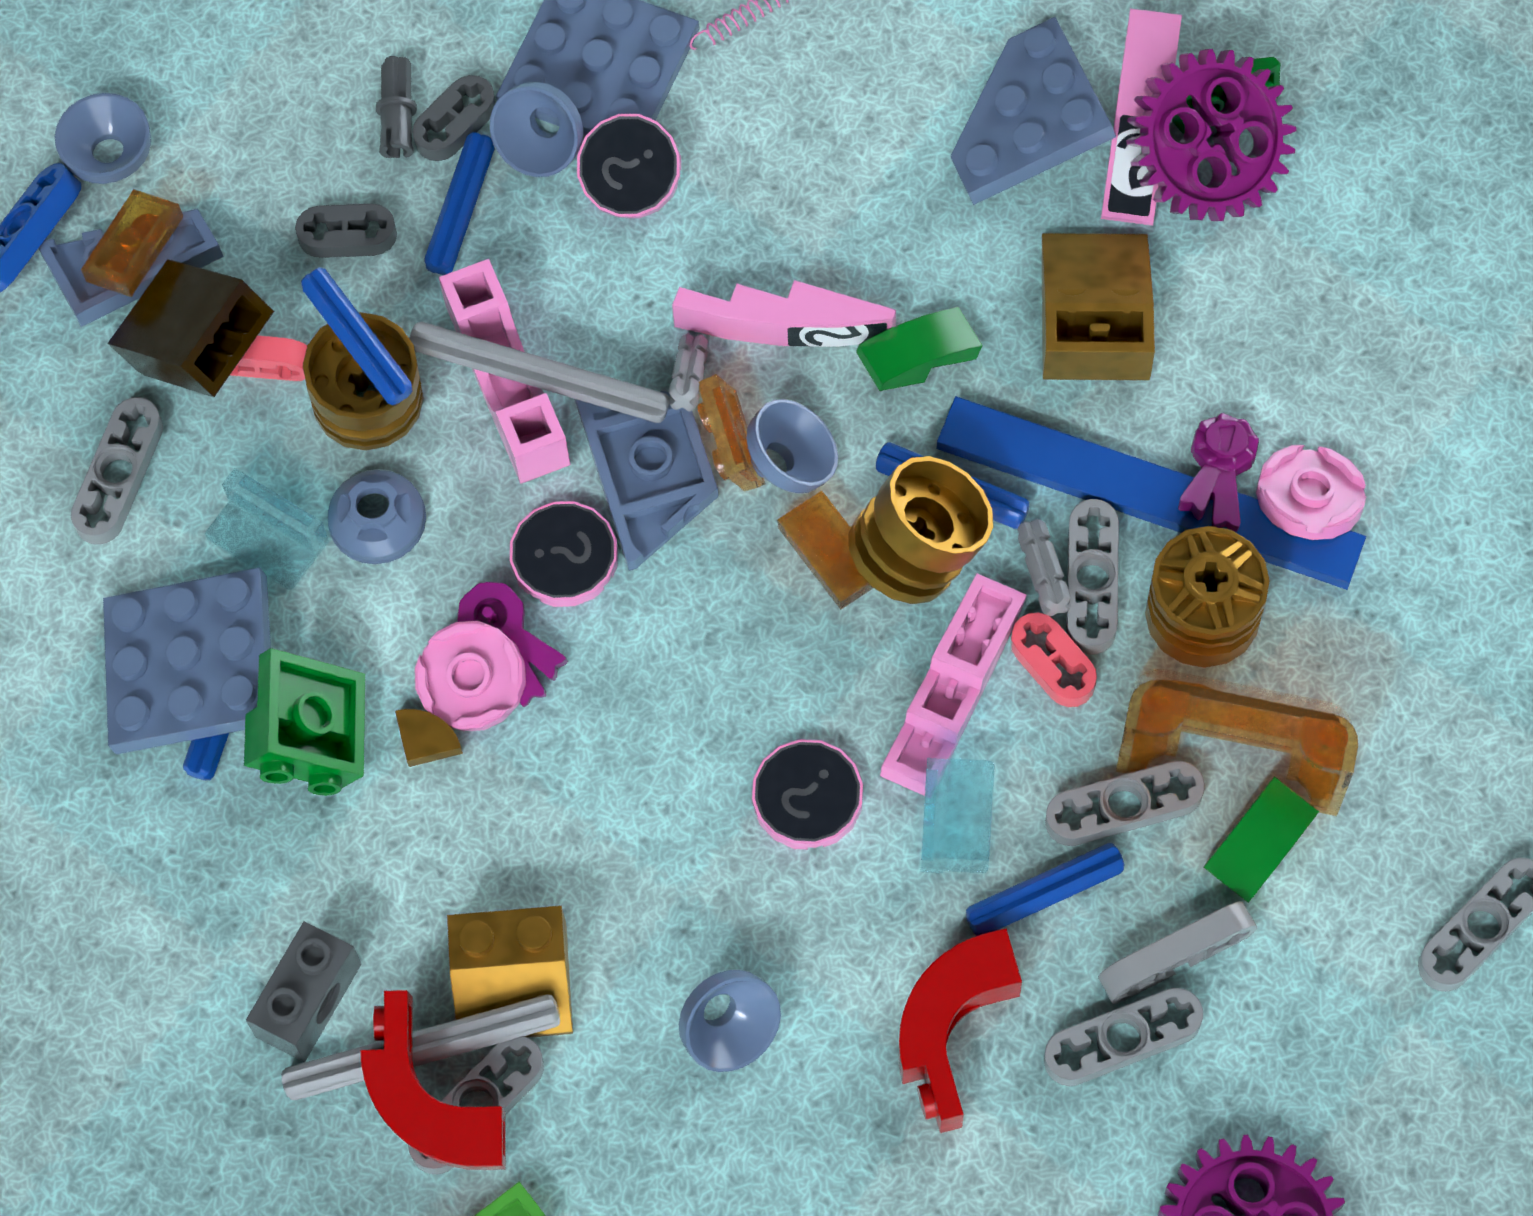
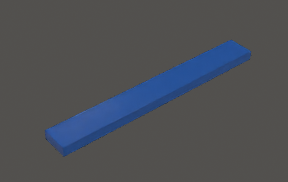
(1129, 486)

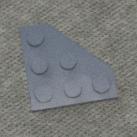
(1029, 115)

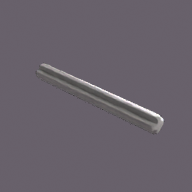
(539, 372)
(428, 1045)

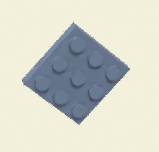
(603, 56)
(184, 659)

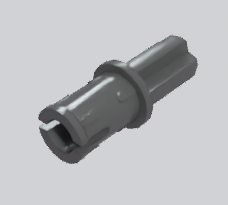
(396, 108)

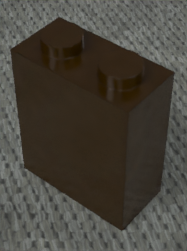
(191, 327)

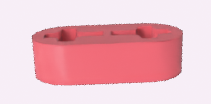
(273, 359)
(1044, 667)

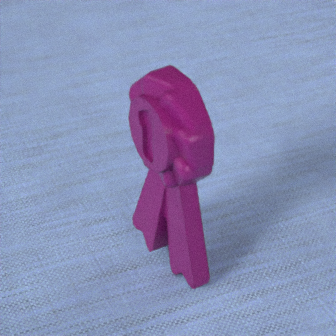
(1223, 451)
(503, 609)

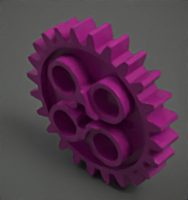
(1247, 106)
(1286, 1185)

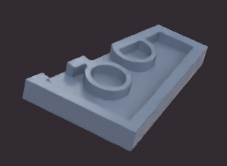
(189, 244)

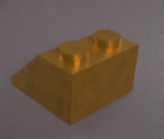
(510, 959)

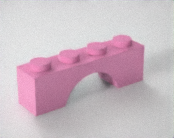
(518, 410)

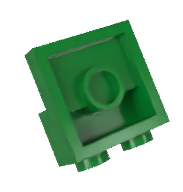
(306, 723)

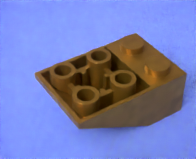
(1097, 307)

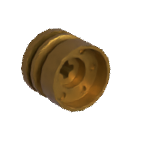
(335, 376)
(920, 530)
(1199, 624)

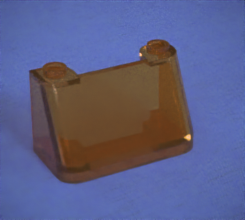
(1311, 729)

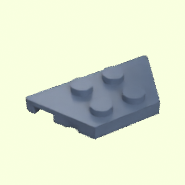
(650, 475)

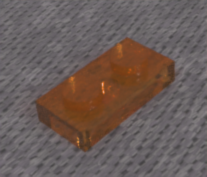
(132, 243)
(725, 419)
(822, 542)

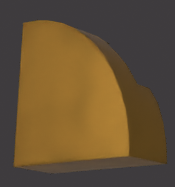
(426, 737)

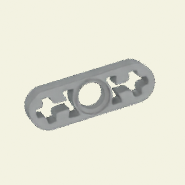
(88, 500)
(1108, 540)
(1168, 804)
(1190, 944)
(1467, 963)
(1168, 1036)
(474, 1080)

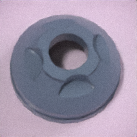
(100, 119)
(520, 138)
(799, 439)
(378, 538)
(740, 1032)

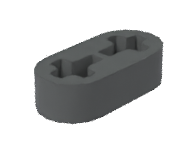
(449, 113)
(346, 230)

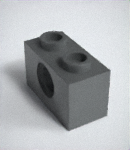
(304, 991)

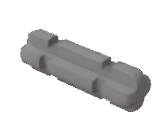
(688, 372)
(1044, 567)

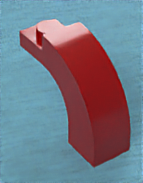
(954, 985)
(443, 1132)

